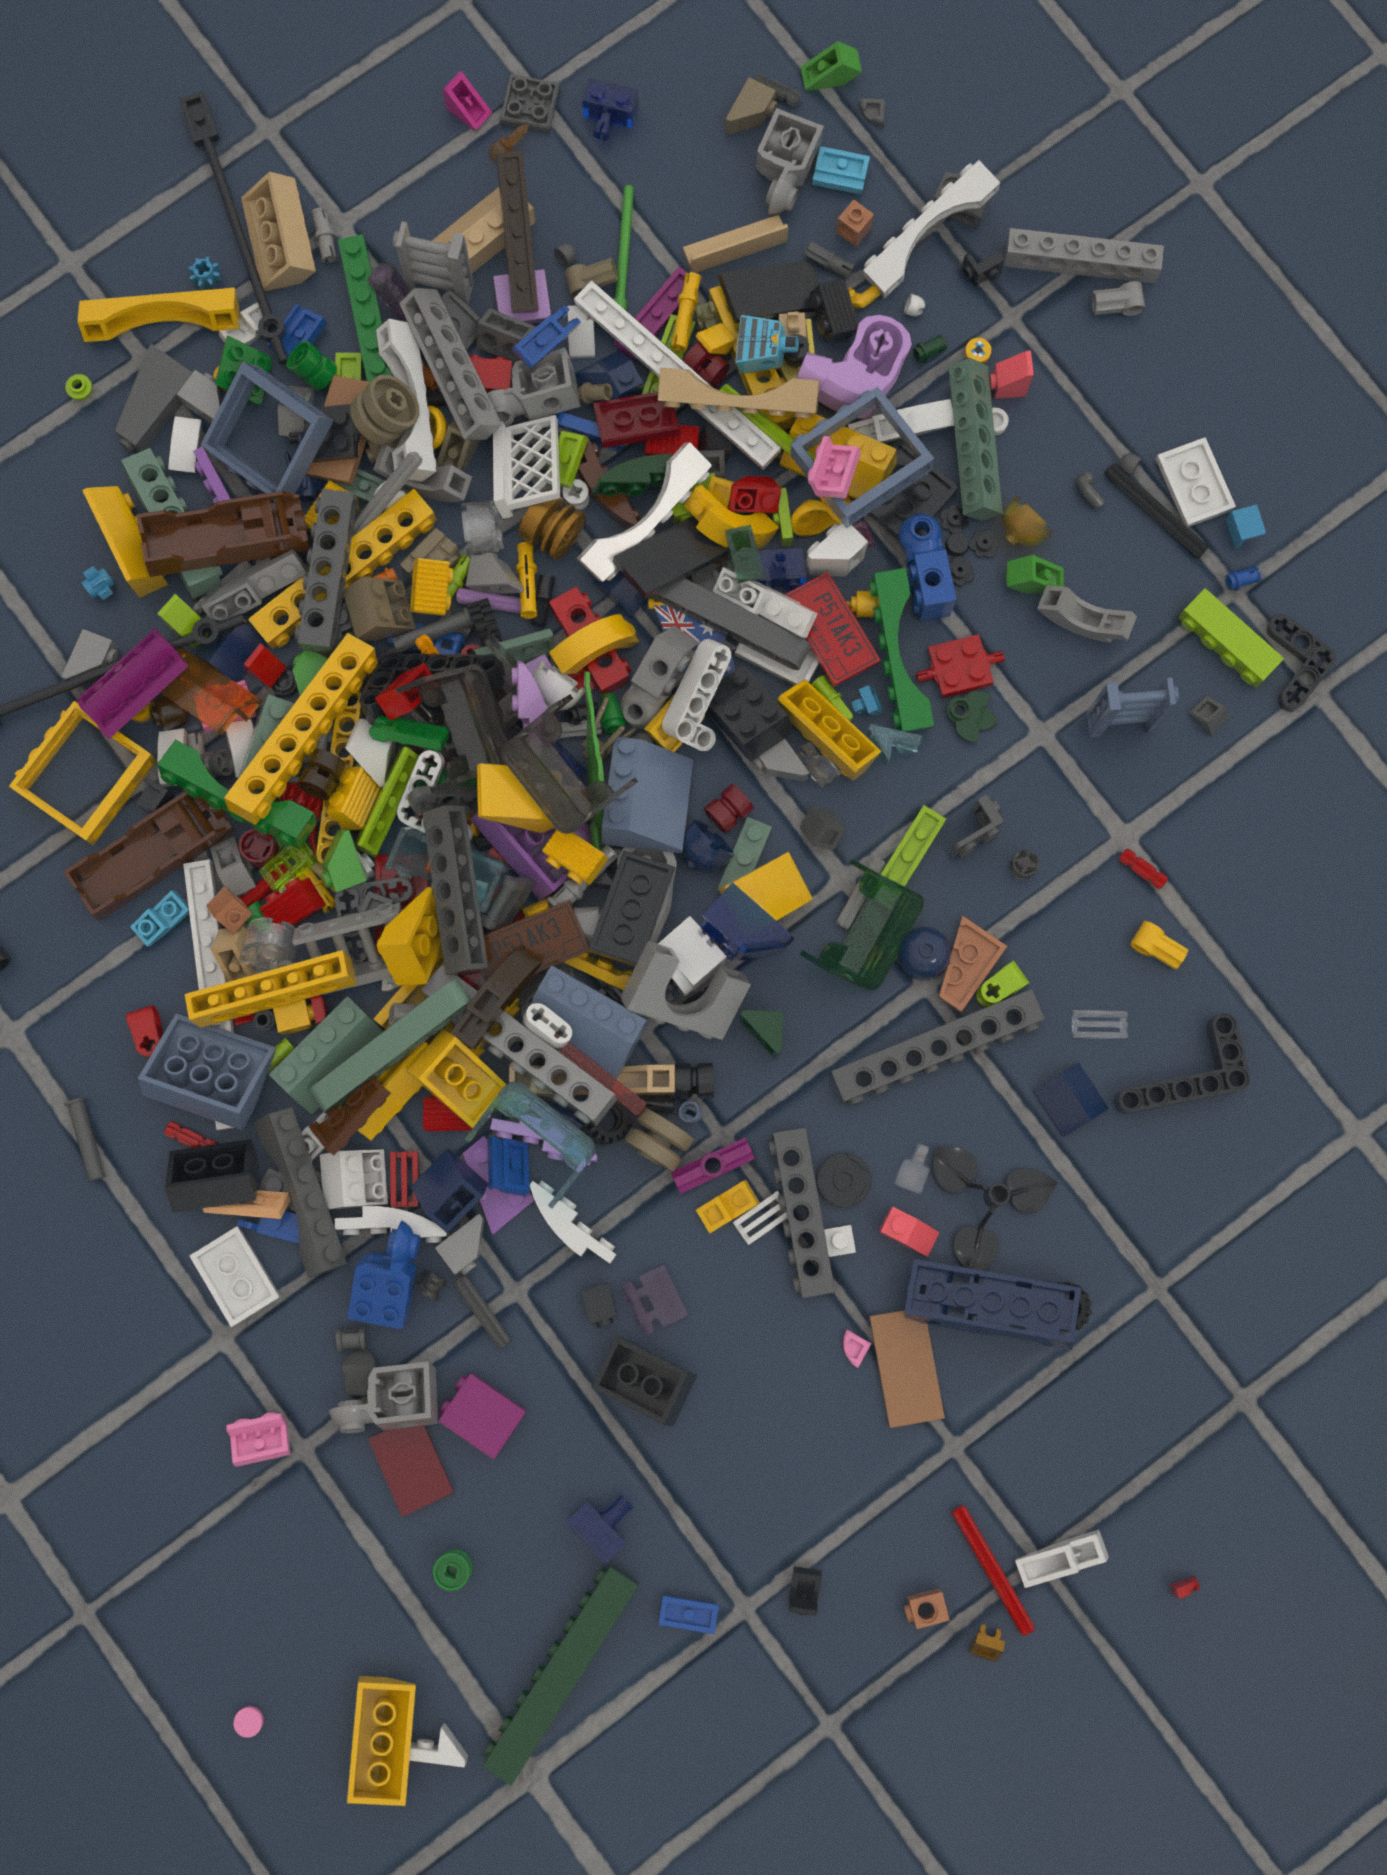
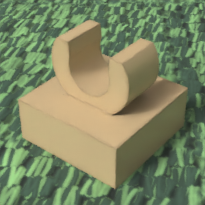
(793, 323)

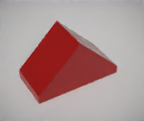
(264, 666)

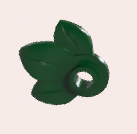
(975, 715)

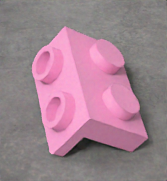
(833, 469)
(259, 1439)

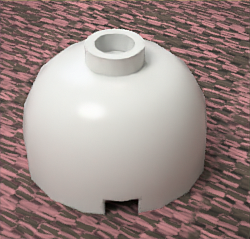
(556, 686)

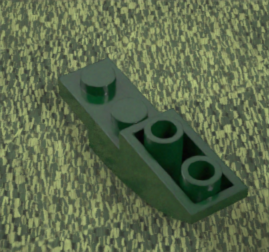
(633, 476)

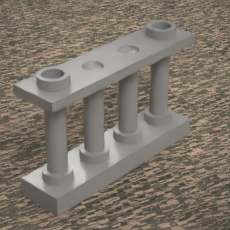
(455, 259)
(365, 972)

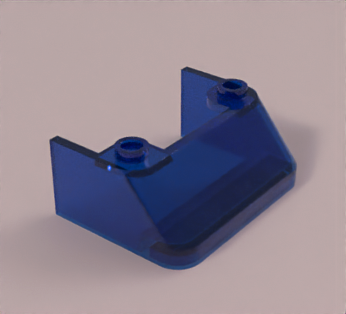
(744, 927)

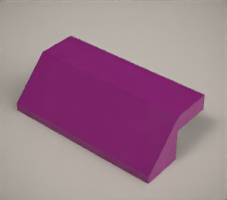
(132, 683)

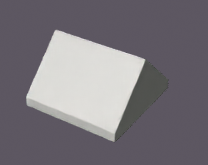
(371, 754)

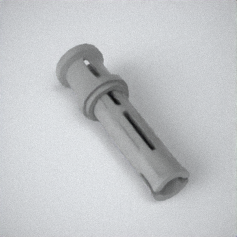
(574, 891)

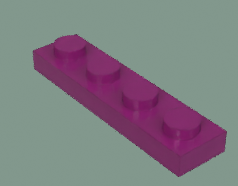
(660, 307)

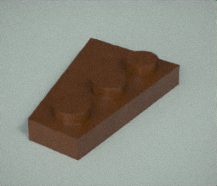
(345, 1121)

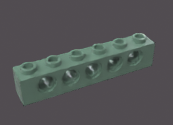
(975, 440)
(140, 469)

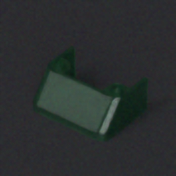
(876, 932)

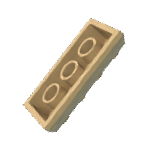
(481, 229)
(278, 232)

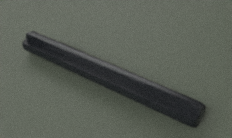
(1156, 510)

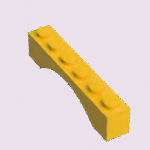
(112, 316)

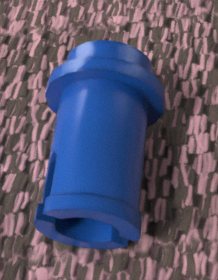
(1236, 580)

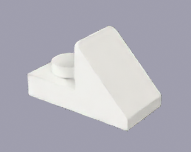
(583, 337)
(446, 1753)

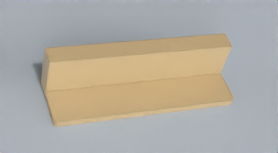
(735, 244)

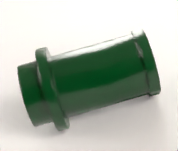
(924, 351)

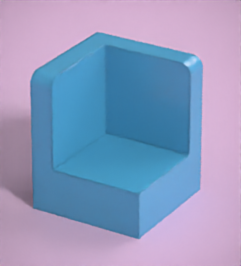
(1245, 525)

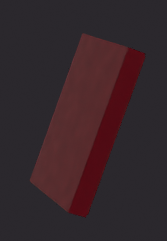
(634, 420)
(411, 1467)

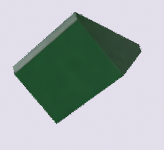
(766, 1028)

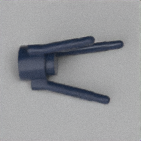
(308, 488)

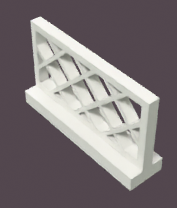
(507, 467)

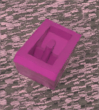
(465, 102)

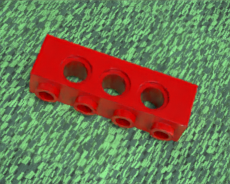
(574, 603)

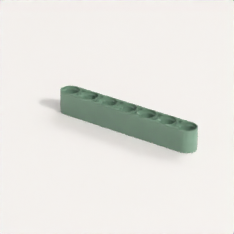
(391, 1045)

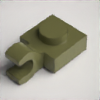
(705, 315)

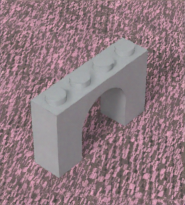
(707, 1015)

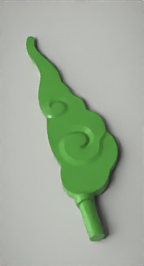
(595, 765)

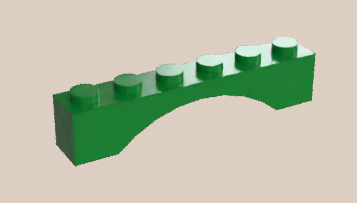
(363, 303)
(910, 705)
(285, 820)

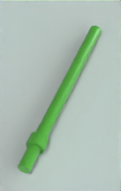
(624, 246)

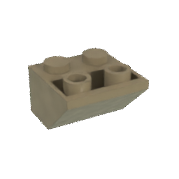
(378, 608)

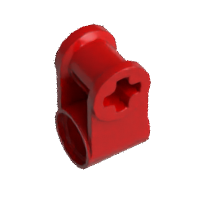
(145, 1027)

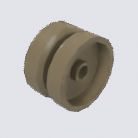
(384, 410)
(660, 1137)

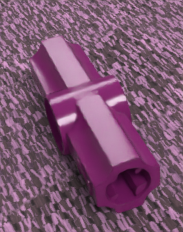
(729, 1158)

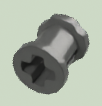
(351, 1339)

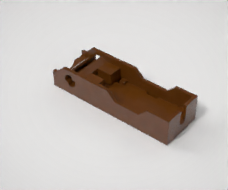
(217, 536)
(147, 853)

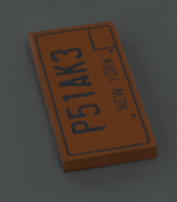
(547, 935)

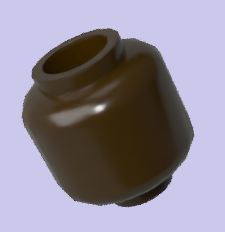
(167, 714)

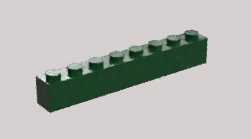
(560, 1674)

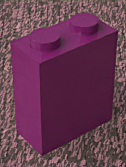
(481, 1414)

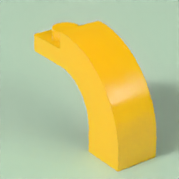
(716, 519)
(592, 642)

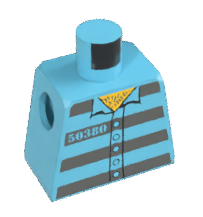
(762, 344)

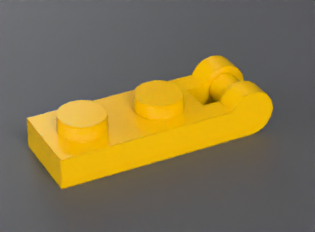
(601, 969)

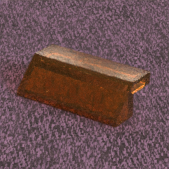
(210, 694)

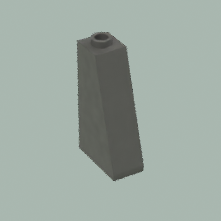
(151, 400)

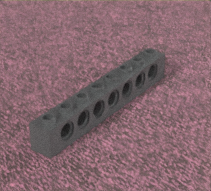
(1023, 1005)

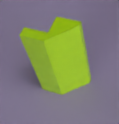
(387, 802)

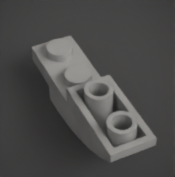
(253, 585)

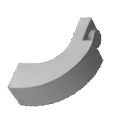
(445, 485)
(1084, 619)

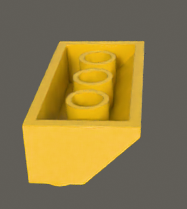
(874, 464)
(122, 533)
(828, 729)
(402, 1088)
(381, 1741)

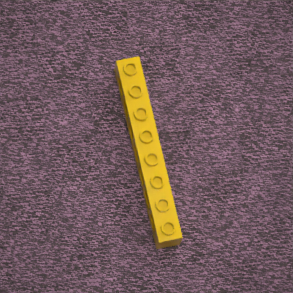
(368, 539)
(302, 714)

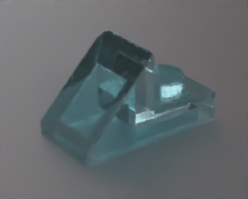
(887, 738)

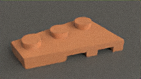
(970, 963)

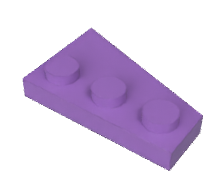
(213, 482)
(497, 1205)

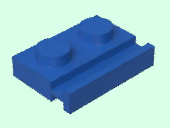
(300, 326)
(508, 1166)

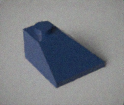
(617, 372)

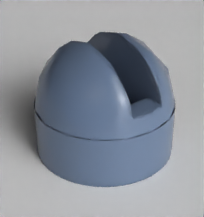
(692, 1106)

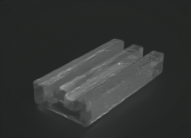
(1123, 1024)

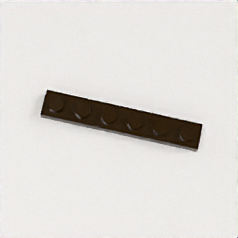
(517, 232)

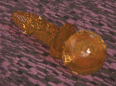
(504, 144)

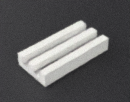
(743, 1231)

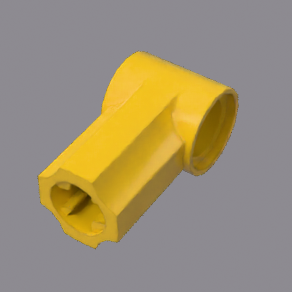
(1152, 942)

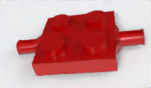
(960, 666)

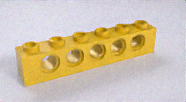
(750, 380)
(270, 989)

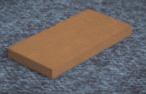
(341, 392)
(906, 1369)

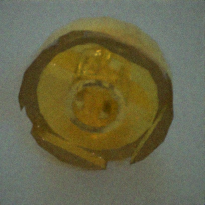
(1024, 525)

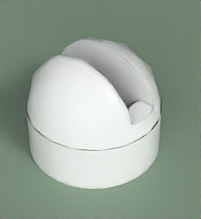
(914, 305)

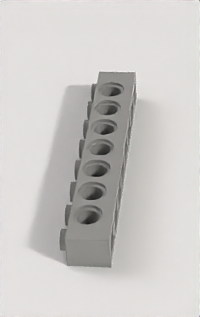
(599, 1098)

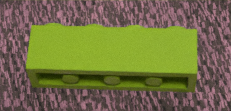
(1230, 638)

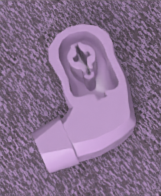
(869, 363)

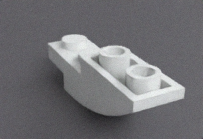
(920, 419)
(765, 602)
(381, 1218)
(561, 1221)

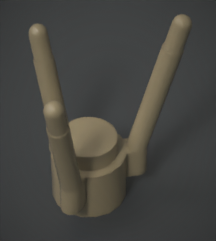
(605, 748)

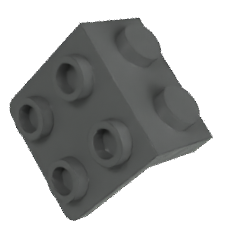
(988, 816)

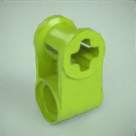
(1003, 983)

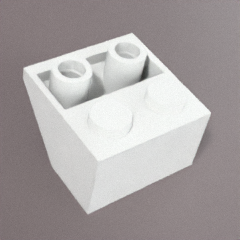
(836, 553)
(354, 1179)

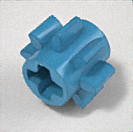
(205, 273)
(98, 583)

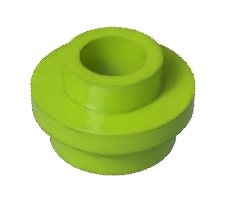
(81, 393)

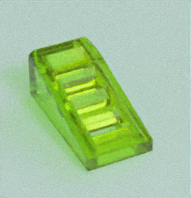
(282, 857)

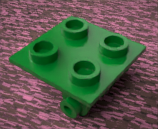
(231, 360)

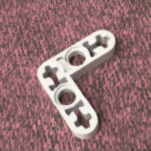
(436, 772)

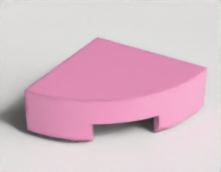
(855, 1347)

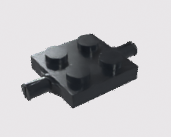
(341, 439)

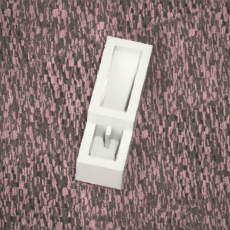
(1062, 1559)

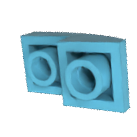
(161, 919)

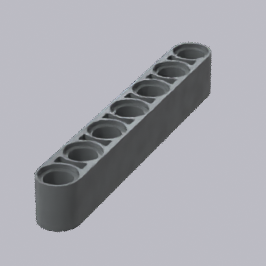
(736, 622)

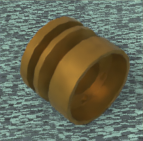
(553, 526)

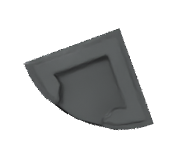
(873, 111)

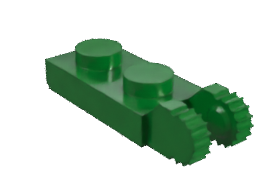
(409, 732)

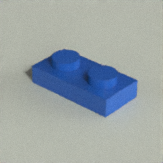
(688, 1614)

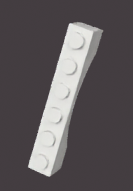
(968, 192)
(402, 355)
(681, 473)

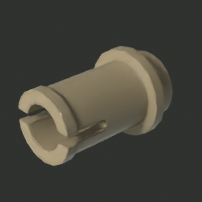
(590, 393)

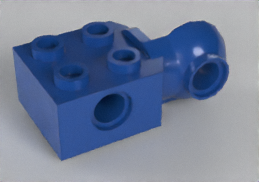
(928, 568)
(386, 1281)

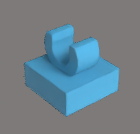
(868, 702)

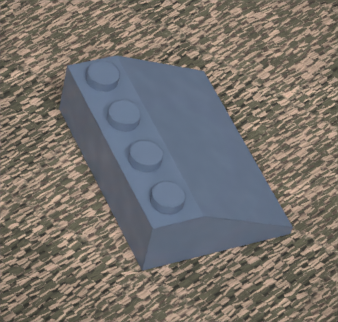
(656, 807)
(598, 1023)
(207, 1071)

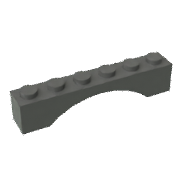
(317, 1236)

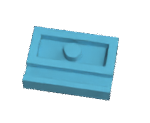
(840, 170)

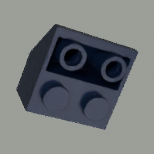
(448, 1190)

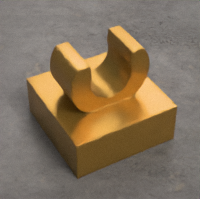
(987, 1646)

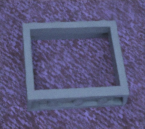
(229, 412)
(889, 487)

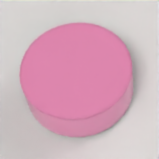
(248, 1721)

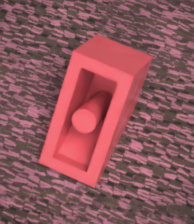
(1012, 376)
(908, 1231)

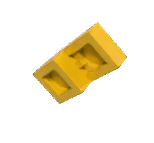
(727, 1206)

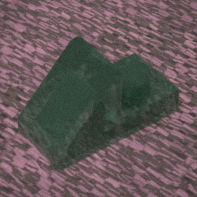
(744, 554)

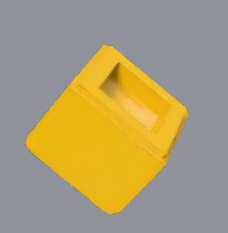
(716, 339)

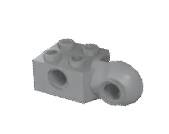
(787, 157)
(540, 391)
(657, 676)
(396, 1399)

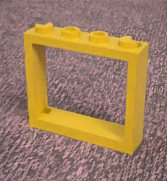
(116, 798)

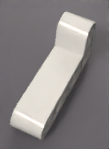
(710, 663)

